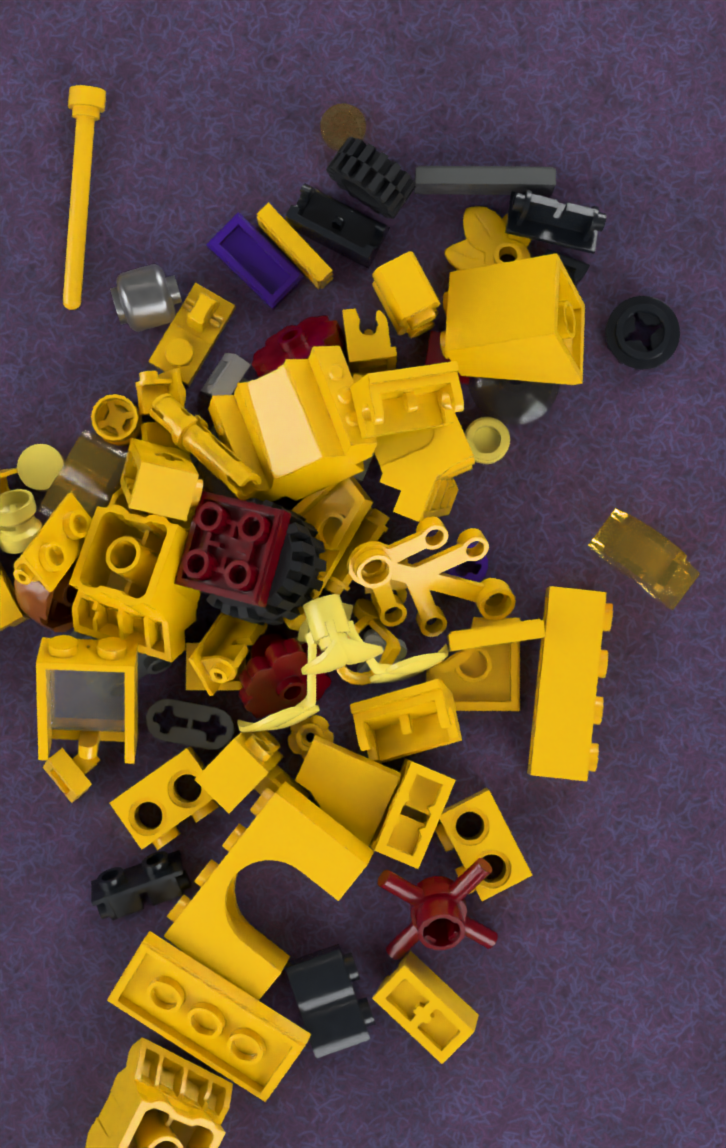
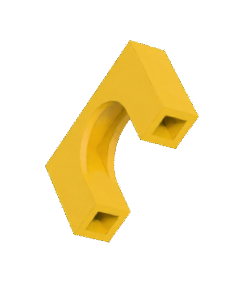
(286, 831)

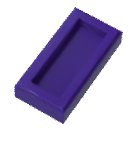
(255, 261)

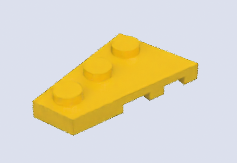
(336, 516)

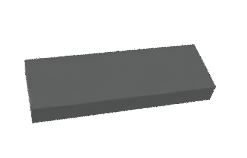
(484, 180)

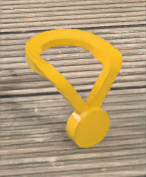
(367, 615)

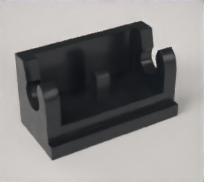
(337, 226)

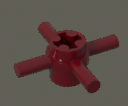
(438, 910)

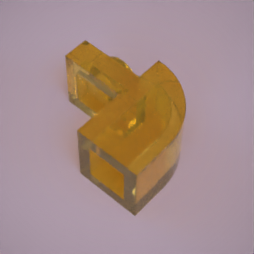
(645, 557)

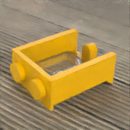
(87, 694)

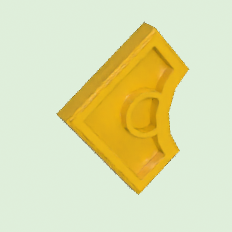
(484, 675)
(348, 786)

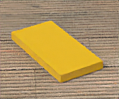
(208, 1016)

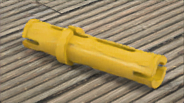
(194, 435)

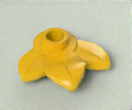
(485, 241)

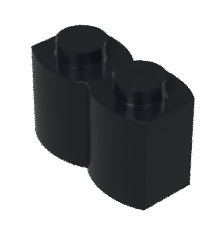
(329, 1000)

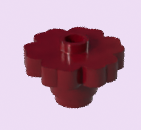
(297, 343)
(274, 676)

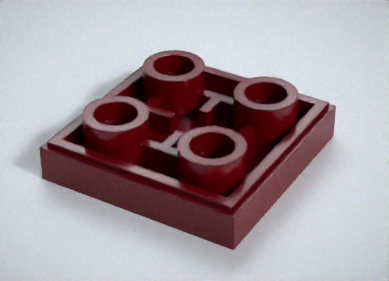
(233, 548)

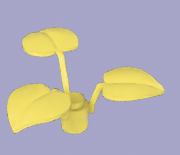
(330, 629)

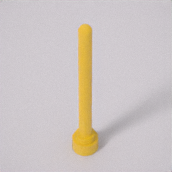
(86, 106)

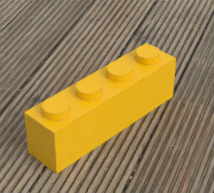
(568, 684)

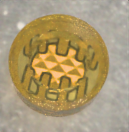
(341, 123)

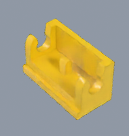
(368, 351)
(407, 399)
(406, 721)
(426, 1007)

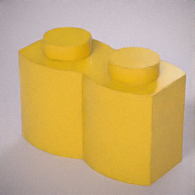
(406, 295)

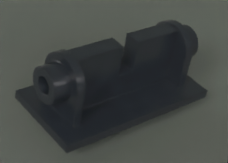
(554, 222)
(119, 890)

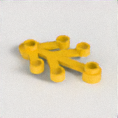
(427, 576)

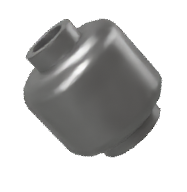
(145, 297)

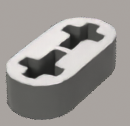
(188, 735)

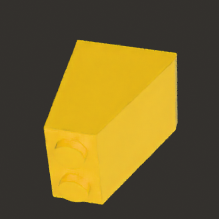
(515, 322)

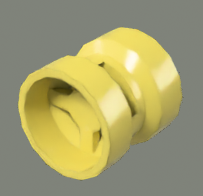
(17, 520)

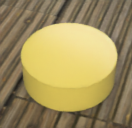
(487, 439)
(39, 466)

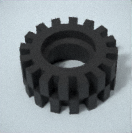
(371, 177)

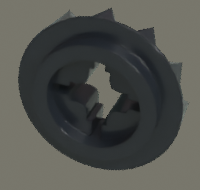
(650, 313)

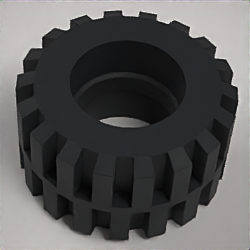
(293, 578)

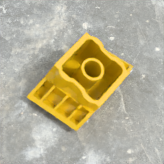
(295, 426)
(423, 467)
(129, 580)
(162, 1103)

